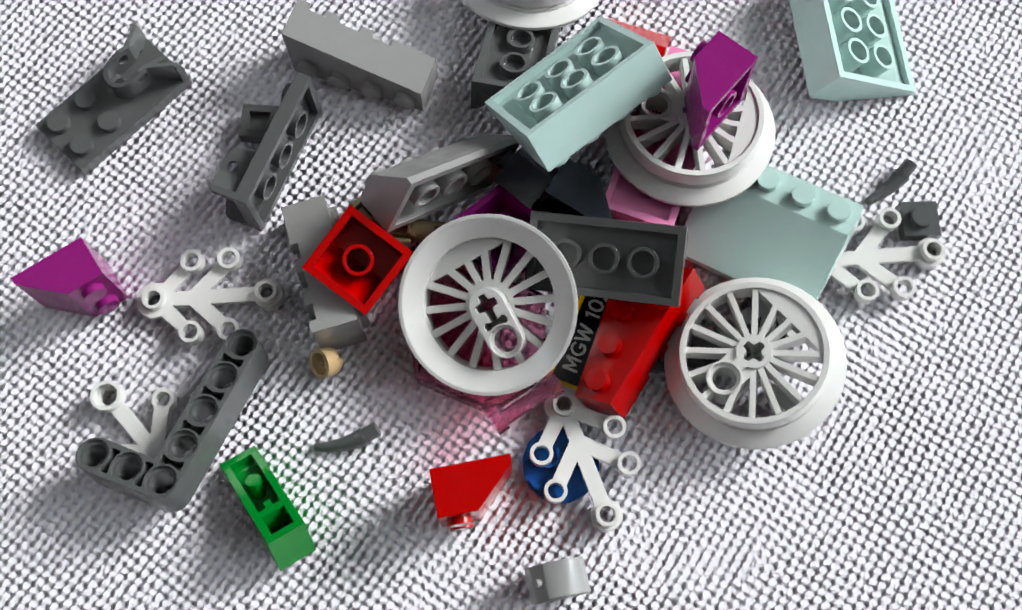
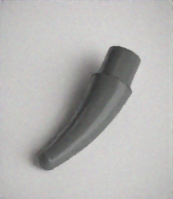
(894, 182)
(352, 441)

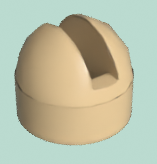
(325, 362)

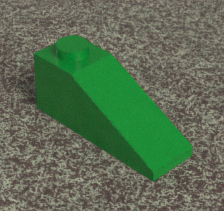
(268, 508)

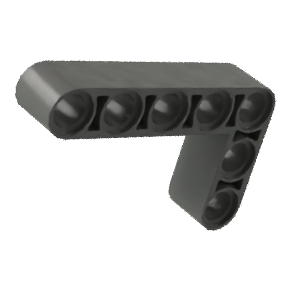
(187, 433)

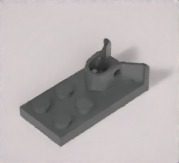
(507, 55)
(115, 102)
(263, 172)
(616, 257)

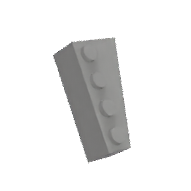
(358, 59)
(332, 318)

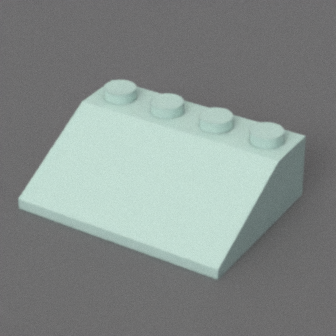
(852, 49)
(579, 91)
(774, 231)

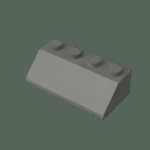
(435, 179)

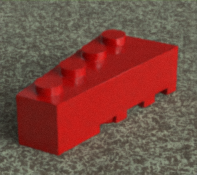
(628, 346)

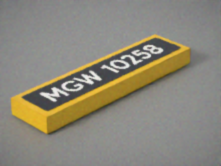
(573, 361)

